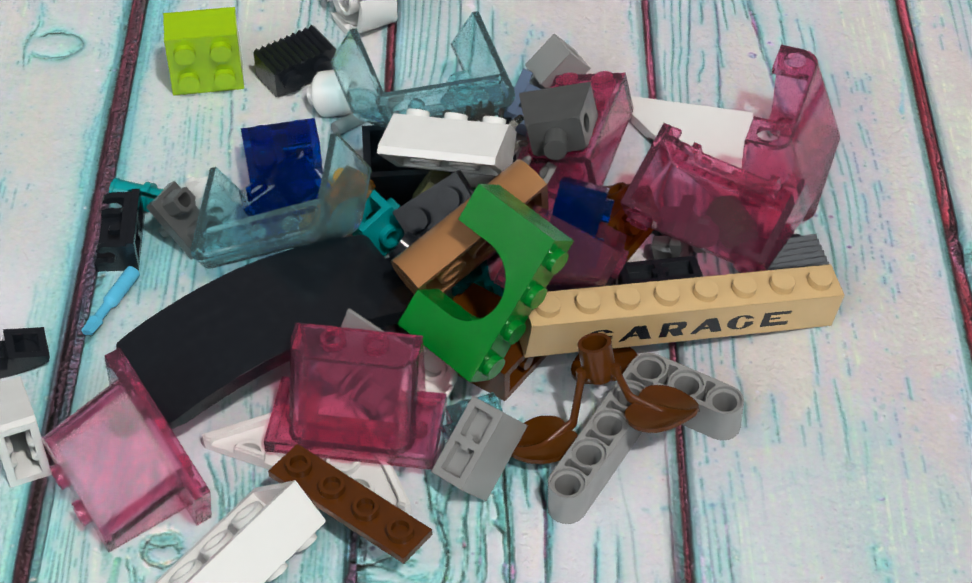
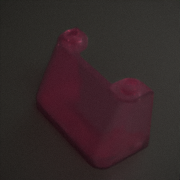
(714, 203)

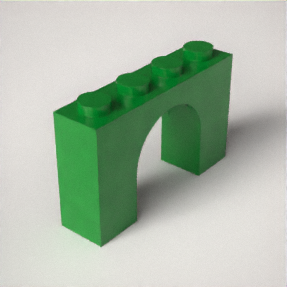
(530, 255)

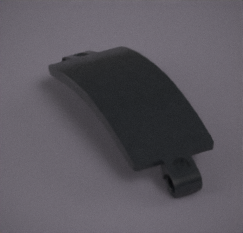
(246, 321)

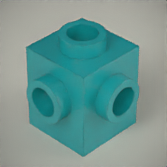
(380, 223)

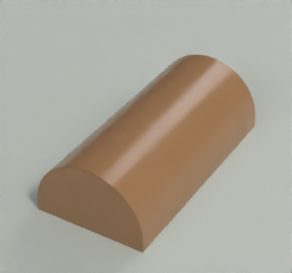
(452, 248)

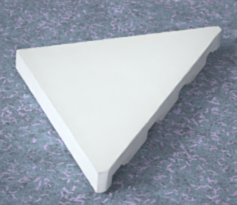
(716, 129)
(246, 443)

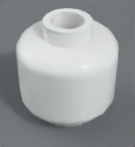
(327, 95)

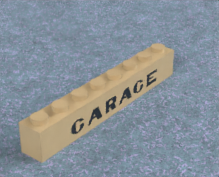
(684, 309)

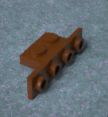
(352, 504)

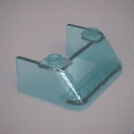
(480, 79)
(229, 236)

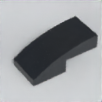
(22, 350)

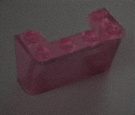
(802, 123)

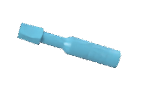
(112, 299)

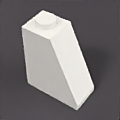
(20, 437)

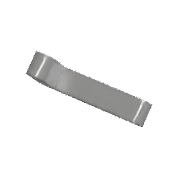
(609, 437)

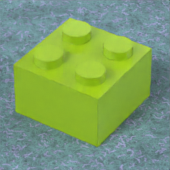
(203, 51)

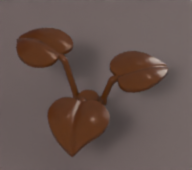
(653, 411)

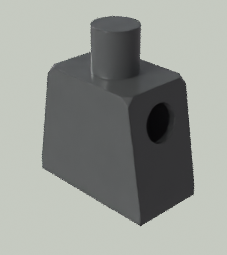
(559, 119)

